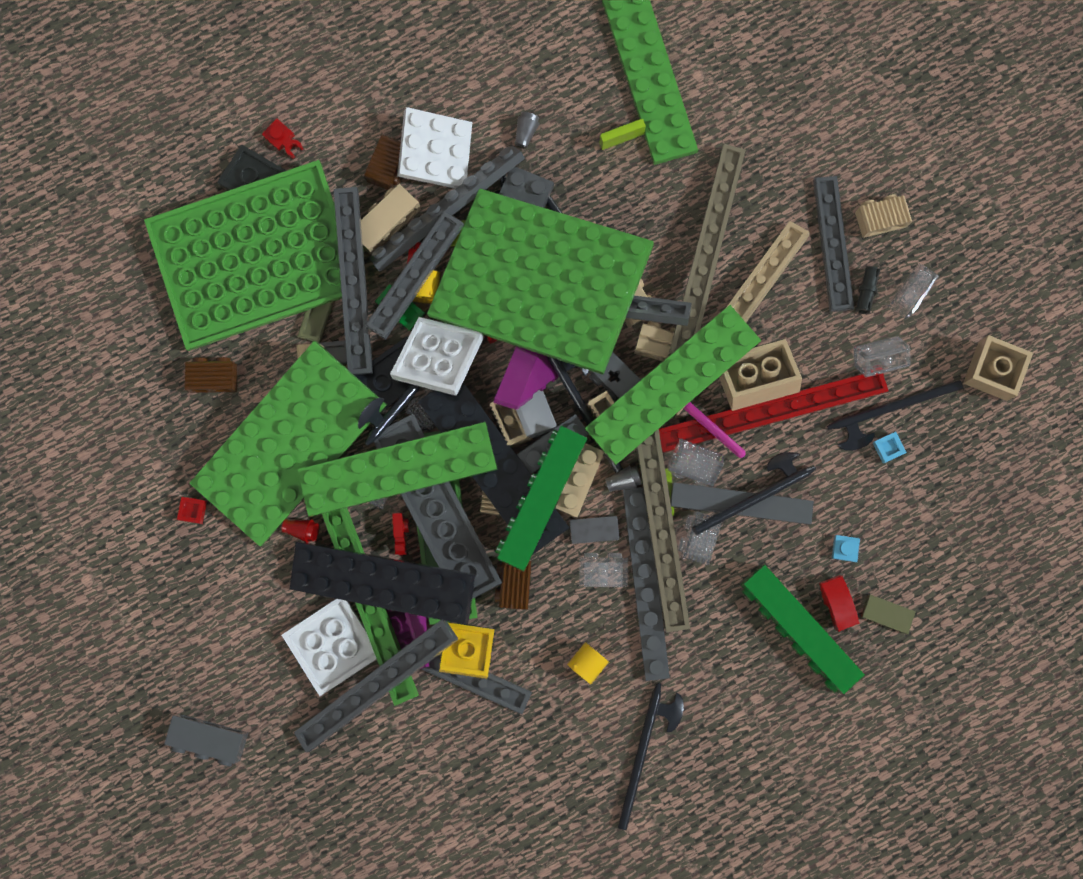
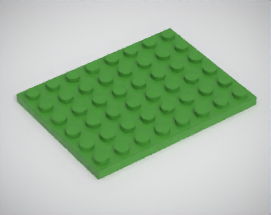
(249, 255)
(541, 280)

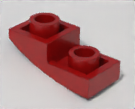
(840, 603)

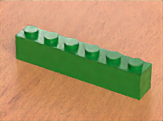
(541, 499)
(802, 629)

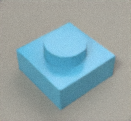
(889, 447)
(845, 548)

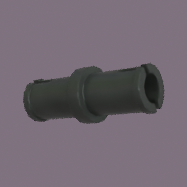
(867, 290)

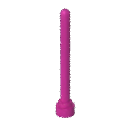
(715, 430)

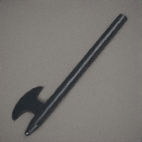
(561, 369)
(372, 414)
(859, 440)
(781, 461)
(673, 713)

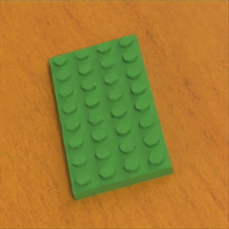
(297, 425)

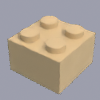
(998, 368)

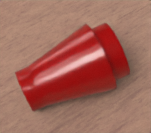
(302, 529)

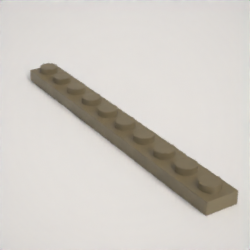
(709, 242)
(663, 534)

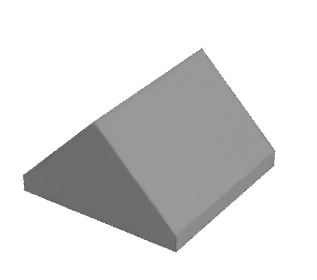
(536, 416)

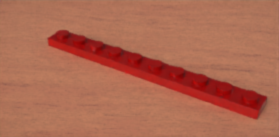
(776, 410)

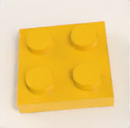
(470, 653)

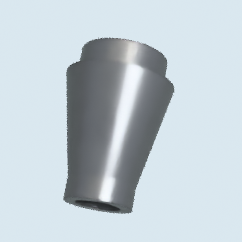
(526, 127)
(625, 479)

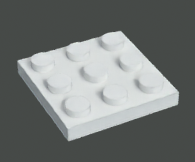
(434, 148)
(437, 356)
(330, 645)

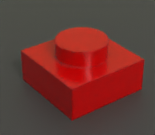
(192, 510)

